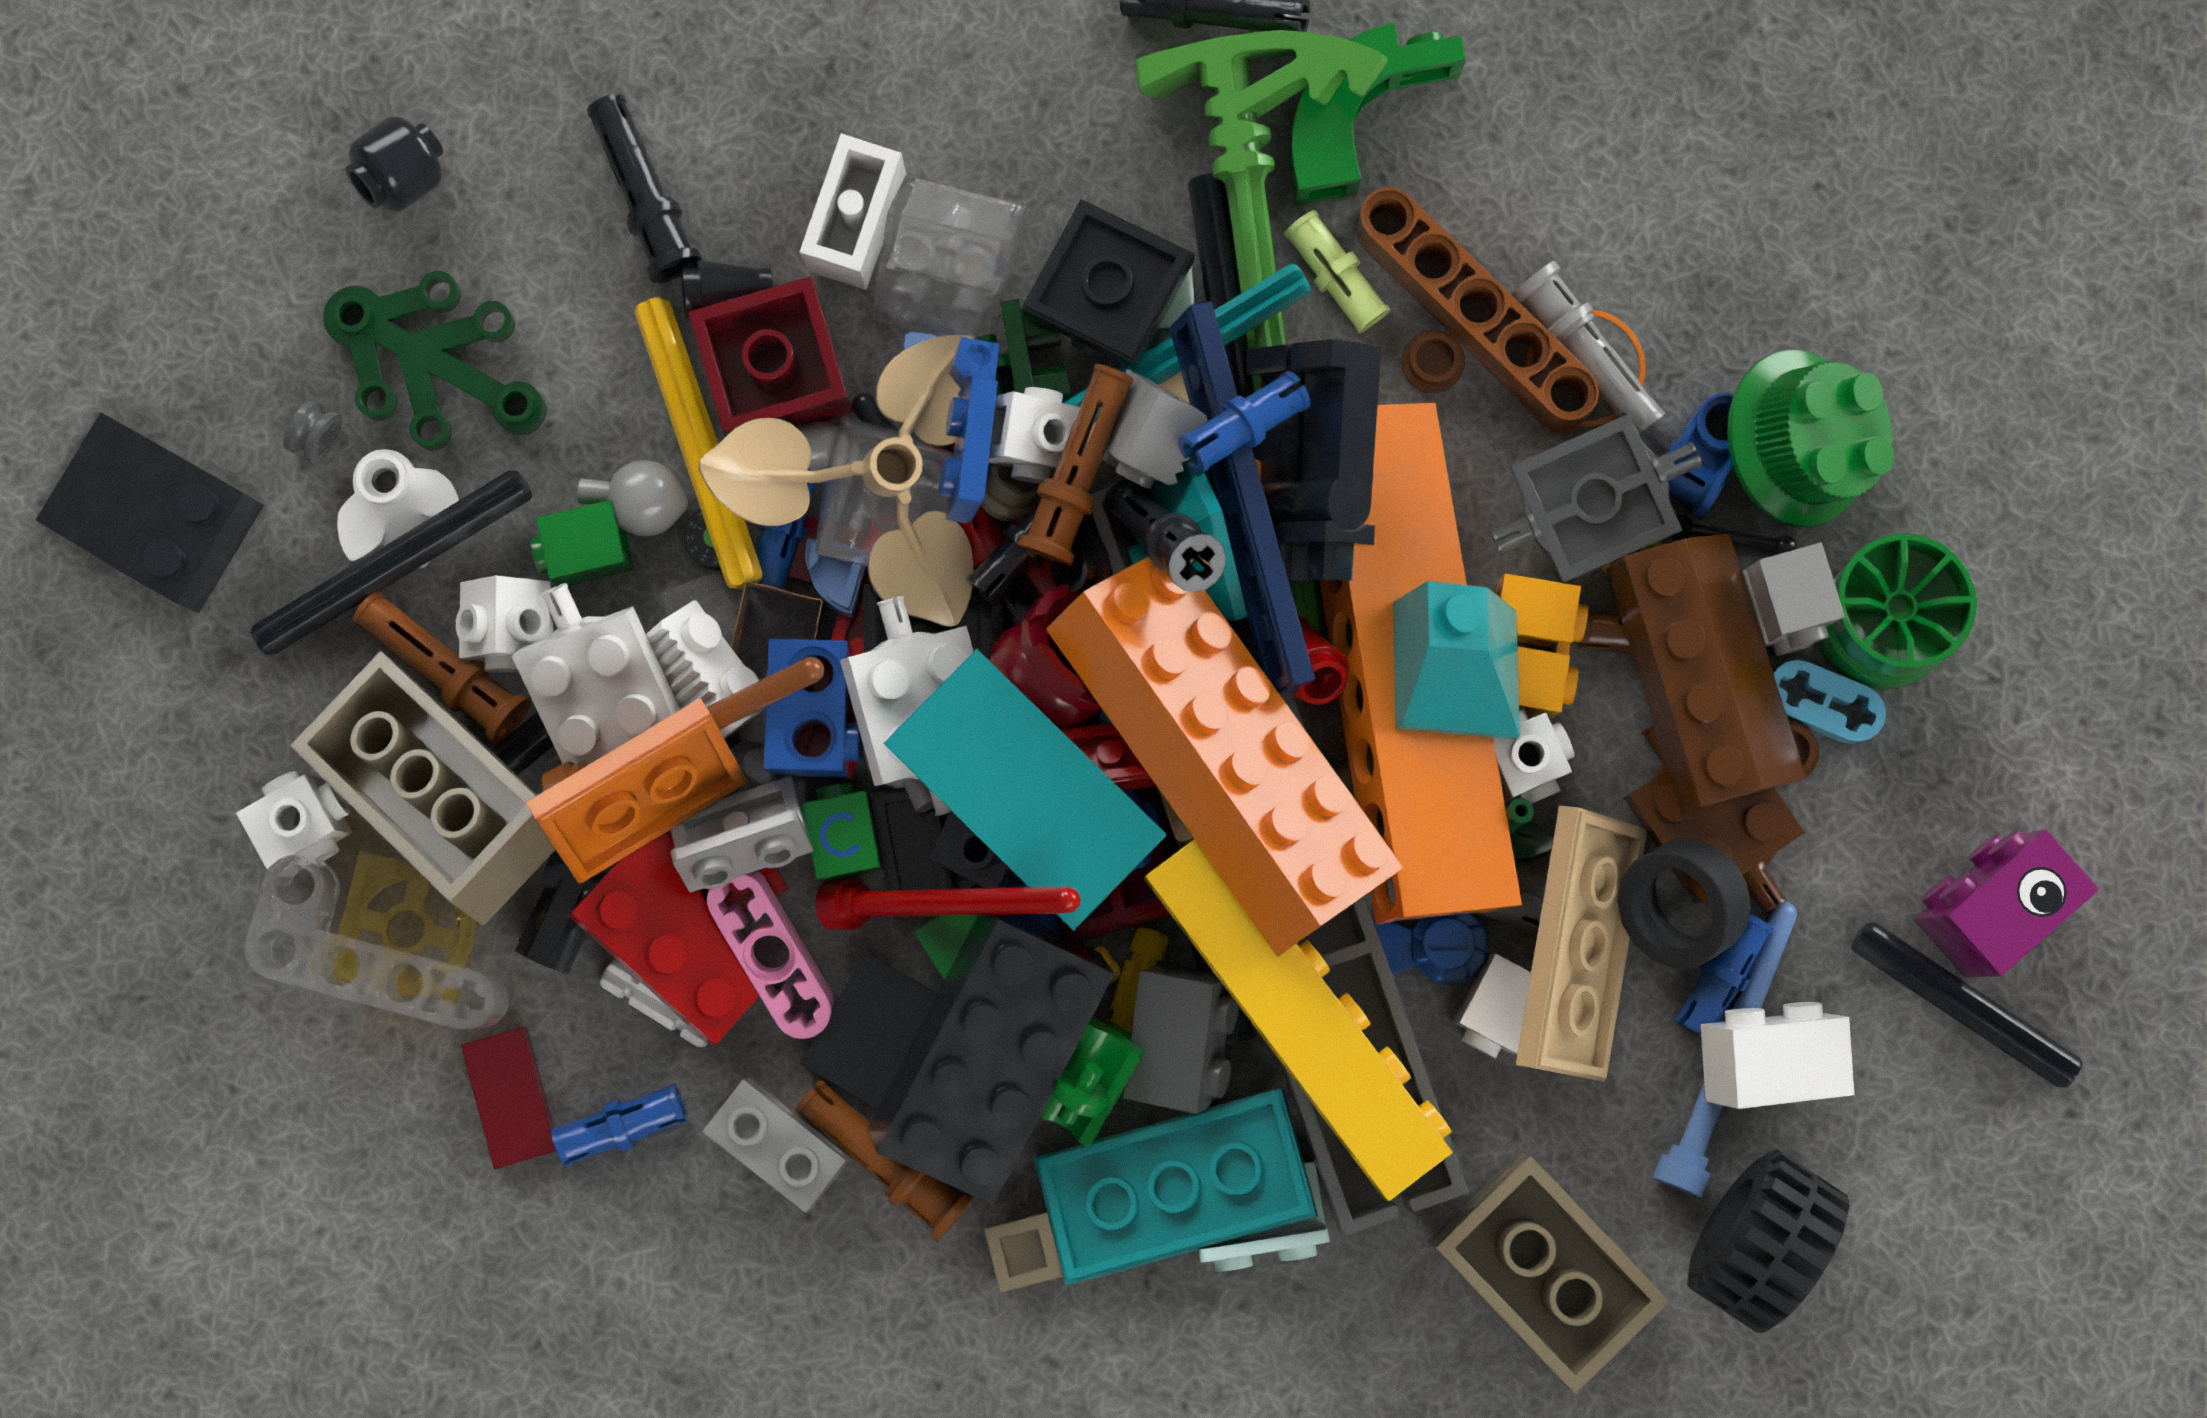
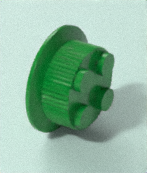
(1808, 436)

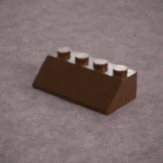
(1704, 671)

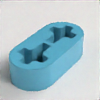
(1835, 689)

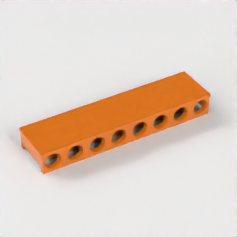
(1433, 788)

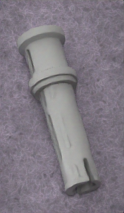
(1572, 325)

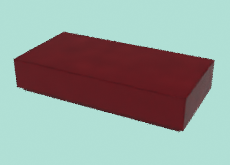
(509, 1097)

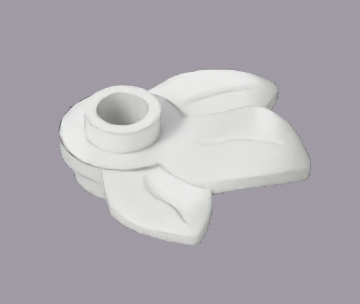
(378, 518)

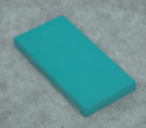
(1024, 786)
(1175, 1187)

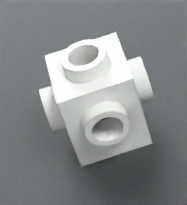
(1031, 432)
(500, 618)
(1552, 749)
(296, 819)

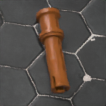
(1105, 390)
(459, 691)
(924, 1196)

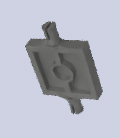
(1596, 498)

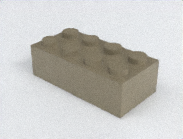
(428, 788)

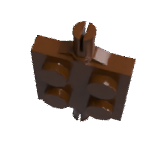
(1742, 828)

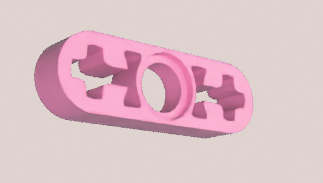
(808, 984)

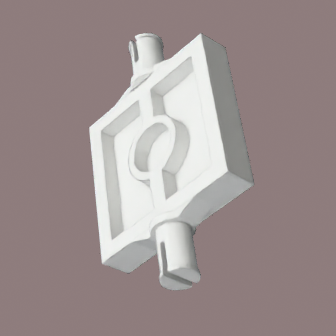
(593, 680)
(895, 681)

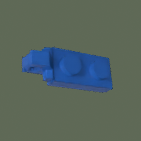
(971, 423)

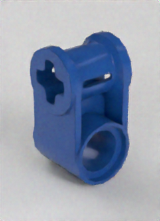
(1702, 485)

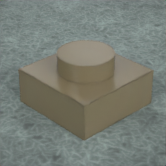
(1023, 1252)

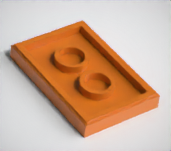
(638, 791)

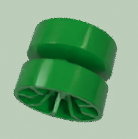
(1903, 610)

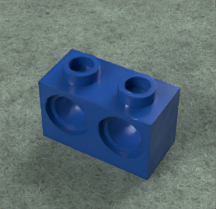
(802, 709)

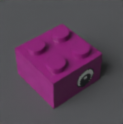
(2004, 902)

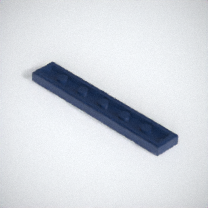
(1244, 508)

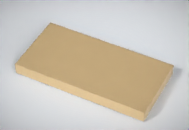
(1579, 947)

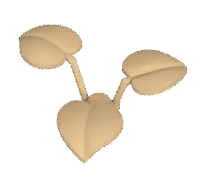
(764, 480)

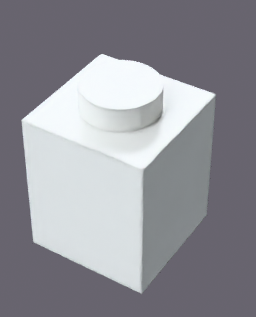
(1495, 1007)

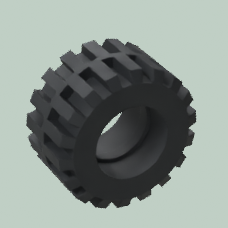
(1768, 1241)

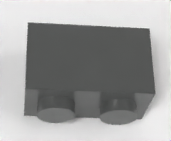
(1184, 1028)

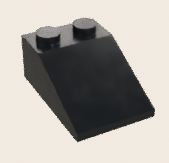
(149, 513)

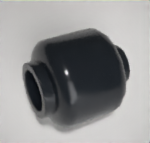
(395, 164)

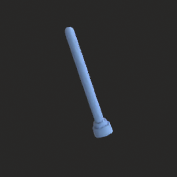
(1686, 1163)

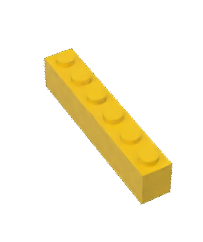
(1307, 1028)

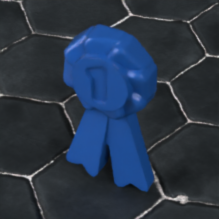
(1442, 947)

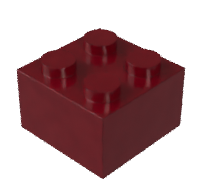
(771, 357)

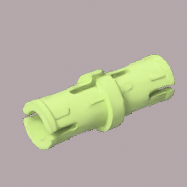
(1336, 271)

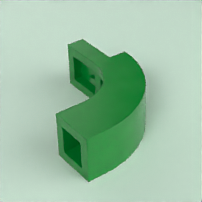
(1322, 141)

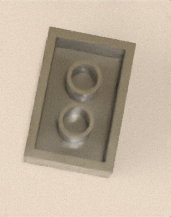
(1548, 1271)

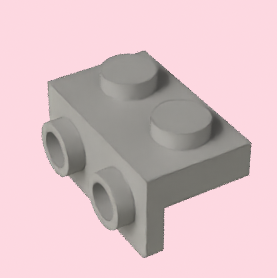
(741, 835)

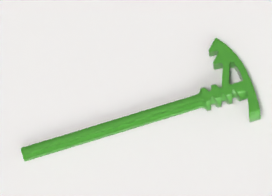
(1224, 70)

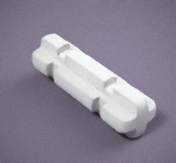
(622, 983)

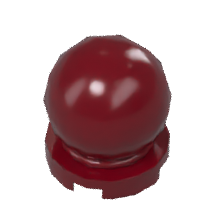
(1039, 667)

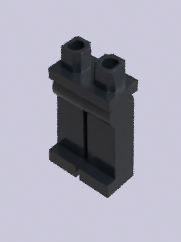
(1321, 458)

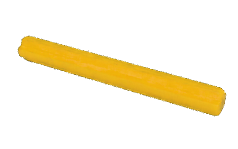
(695, 437)

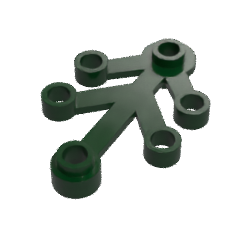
(424, 354)

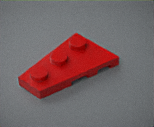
(667, 940)

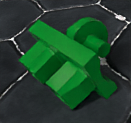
(1093, 1080)

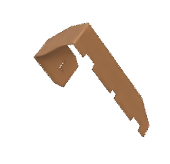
(778, 592)

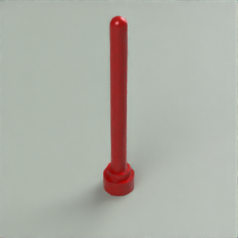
(849, 904)

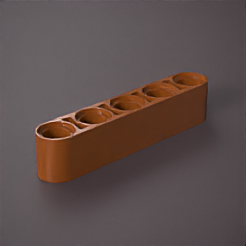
(1467, 280)

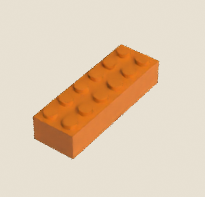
(1224, 751)

